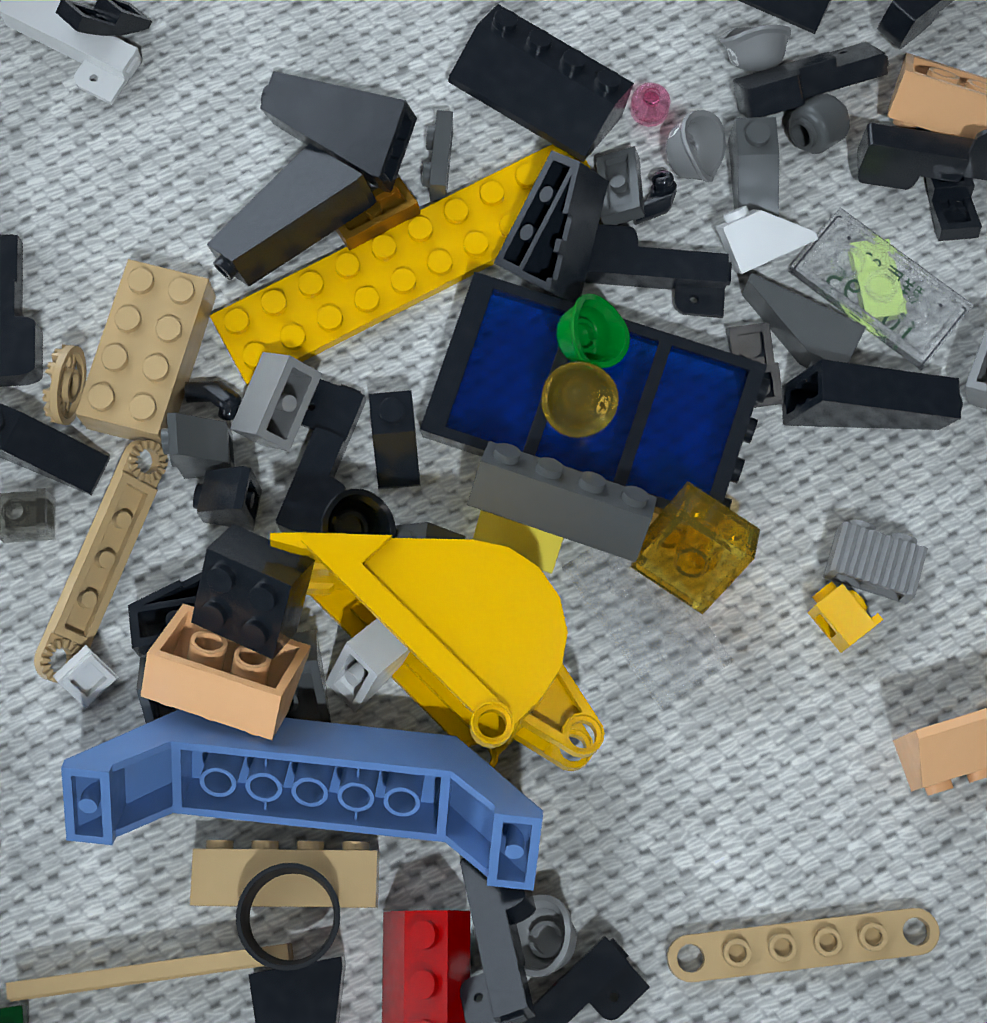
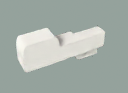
(100, 56)

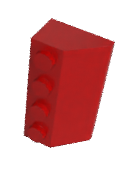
(424, 965)

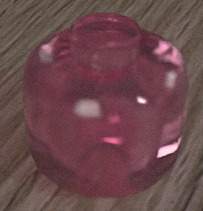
(650, 104)

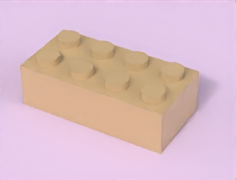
(146, 352)

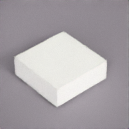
(85, 676)

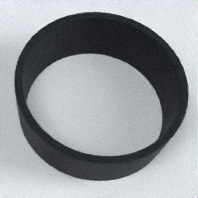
(243, 916)

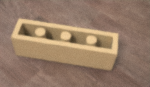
(224, 872)

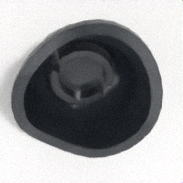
(358, 513)

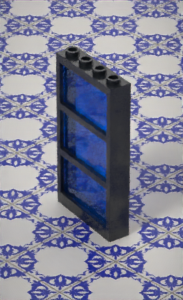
(676, 413)

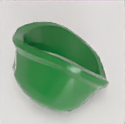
(593, 332)

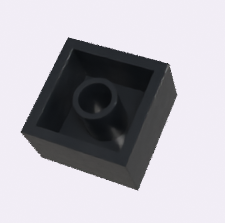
(251, 591)

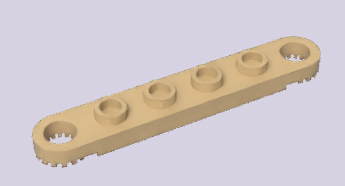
(102, 556)
(803, 944)

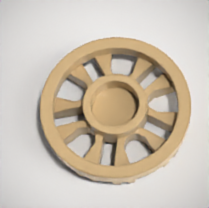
(65, 384)

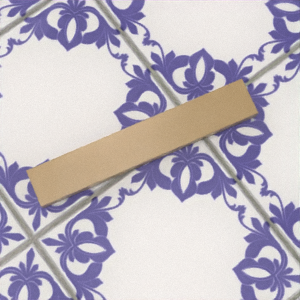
(141, 973)

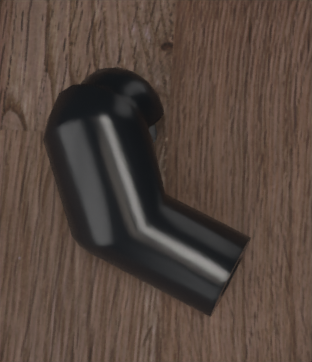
(660, 196)
(216, 392)

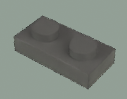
(440, 141)
(624, 190)

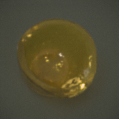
(579, 399)

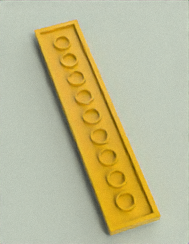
(382, 275)

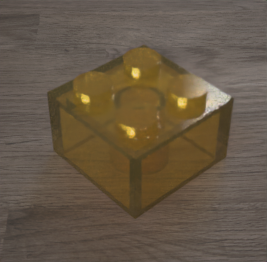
(696, 548)

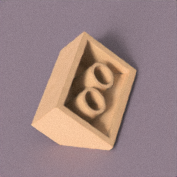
(938, 98)
(222, 678)
(945, 752)

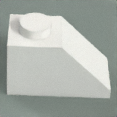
(759, 237)
(366, 664)

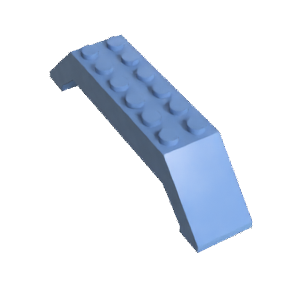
(310, 779)

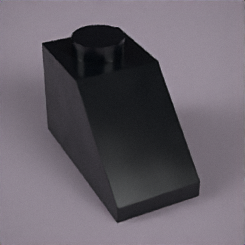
(394, 439)
(228, 497)

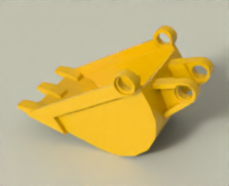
(478, 633)

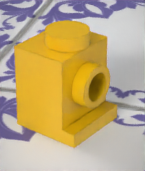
(842, 615)

